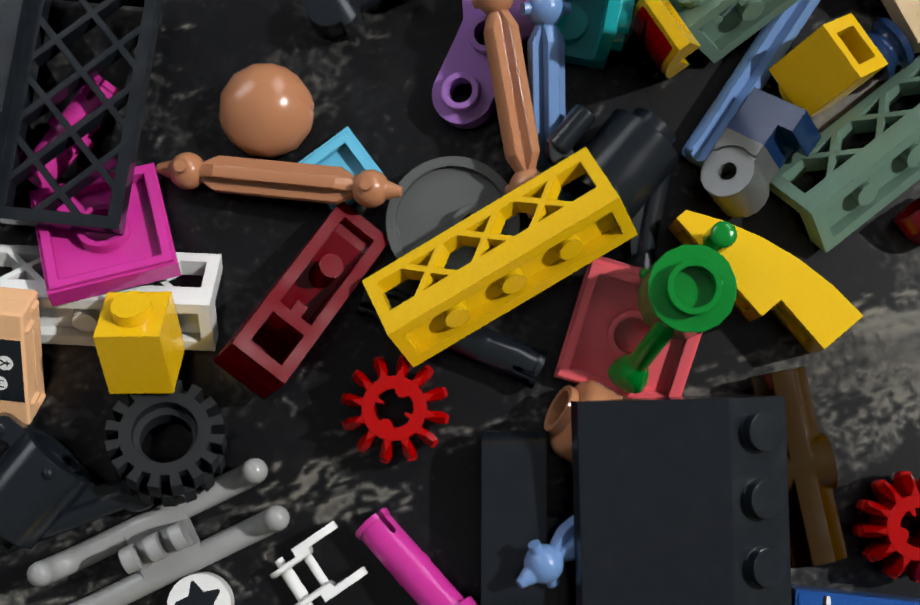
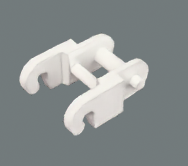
(304, 551)

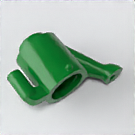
(678, 299)

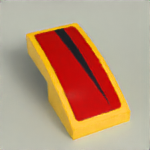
(663, 35)

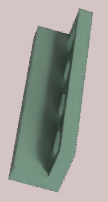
(857, 179)

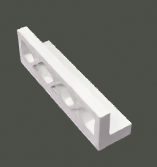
(76, 321)

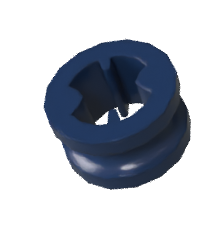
(892, 45)

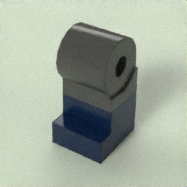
(754, 151)

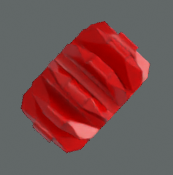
(386, 428)
(890, 539)

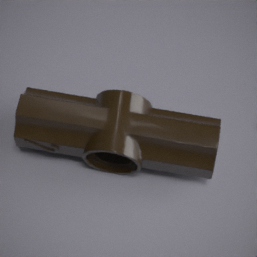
(812, 472)

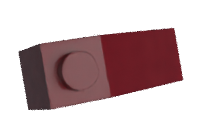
(302, 302)

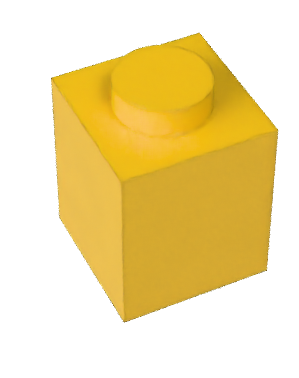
(827, 65)
(139, 342)

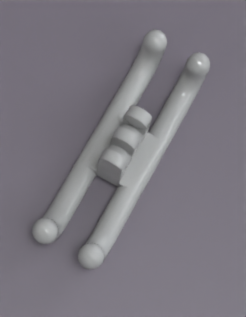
(164, 542)

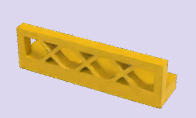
(504, 267)

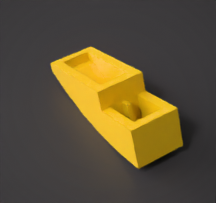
(777, 281)

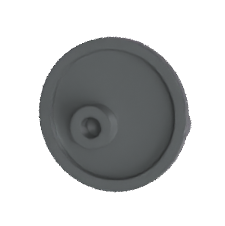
(439, 197)

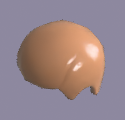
(266, 110)

